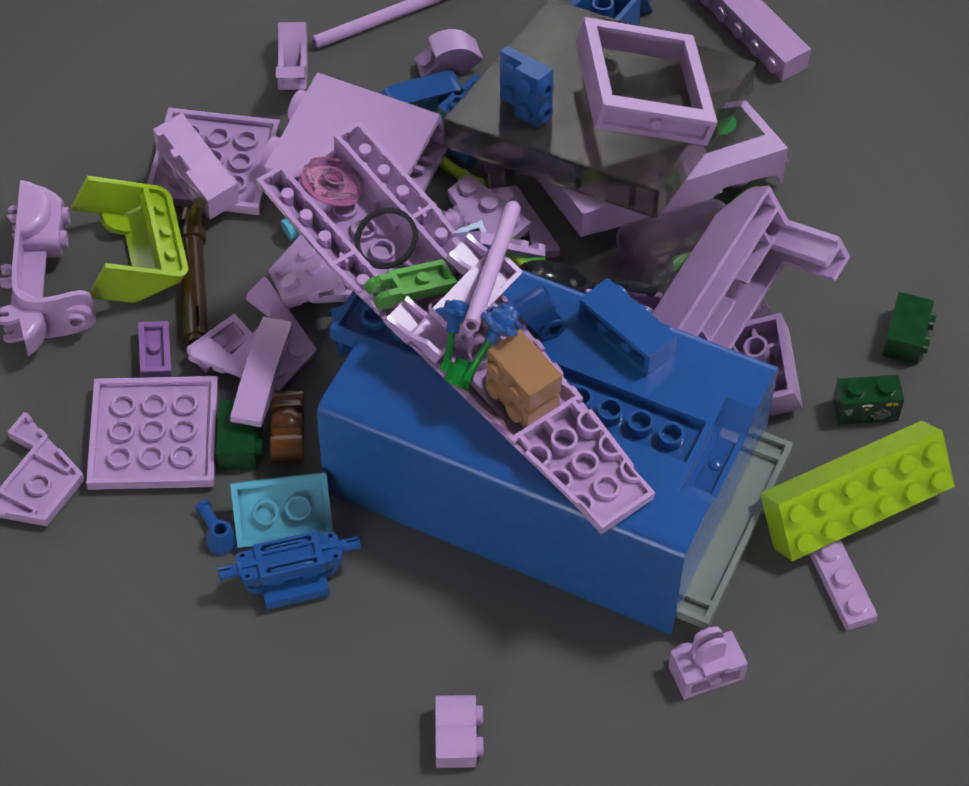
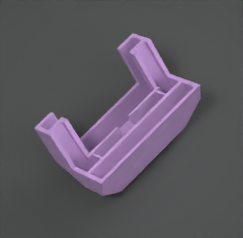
(739, 263)

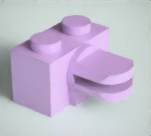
(707, 663)

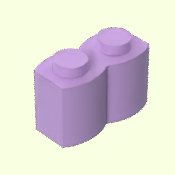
(456, 731)

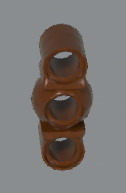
(287, 427)

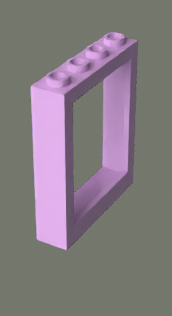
(637, 115)

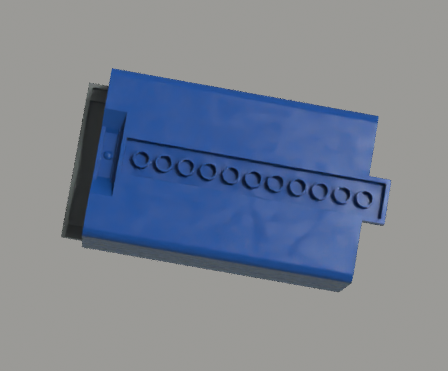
(692, 428)

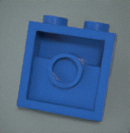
(526, 86)

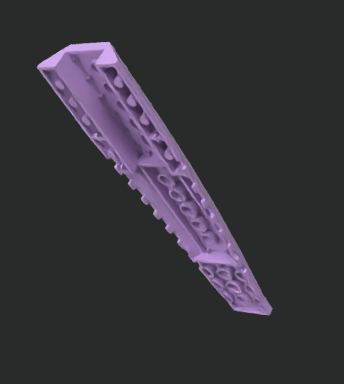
(566, 443)

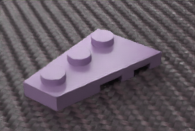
(484, 206)

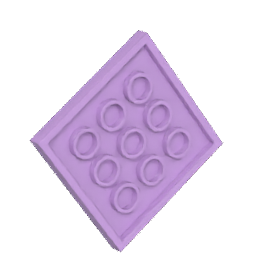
(236, 144)
(153, 433)

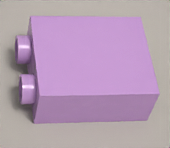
(331, 105)

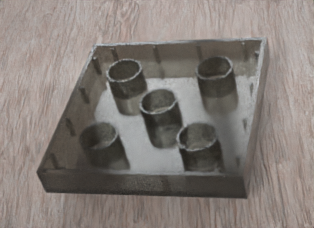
(567, 149)

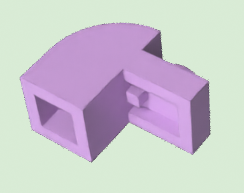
(449, 49)

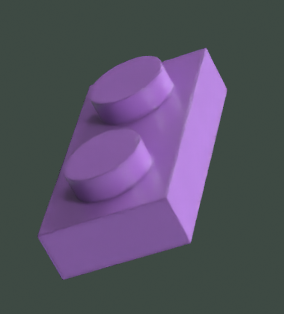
(154, 349)

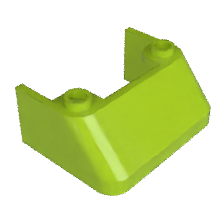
(151, 231)

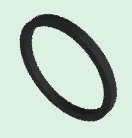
(387, 210)

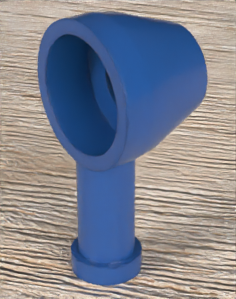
(217, 543)

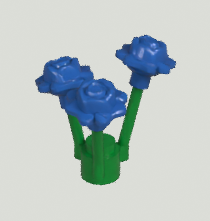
(500, 322)

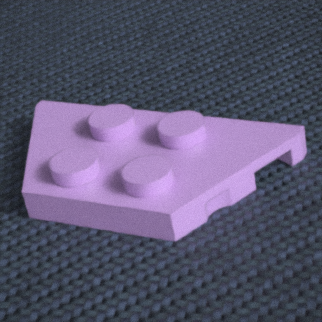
(303, 275)

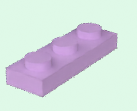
(844, 586)

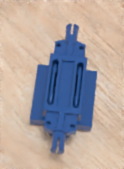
(290, 567)

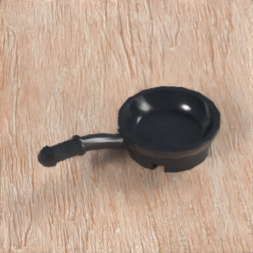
(577, 280)

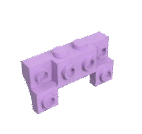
(429, 329)

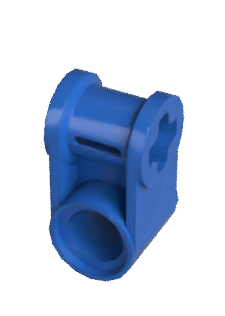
(540, 313)

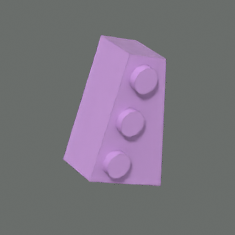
(194, 166)

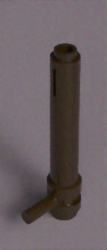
(194, 303)

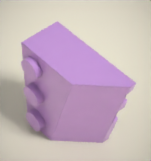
(770, 342)

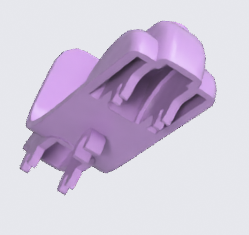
(39, 236)

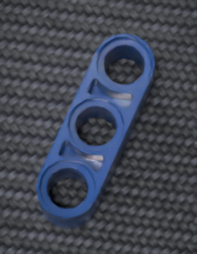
(425, 91)

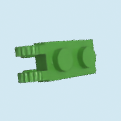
(411, 281)

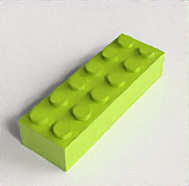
(857, 490)

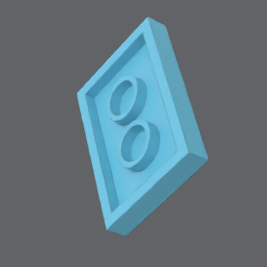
(280, 508)

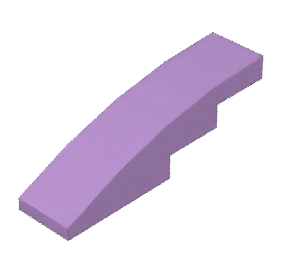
(261, 372)

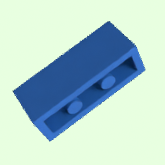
(627, 326)

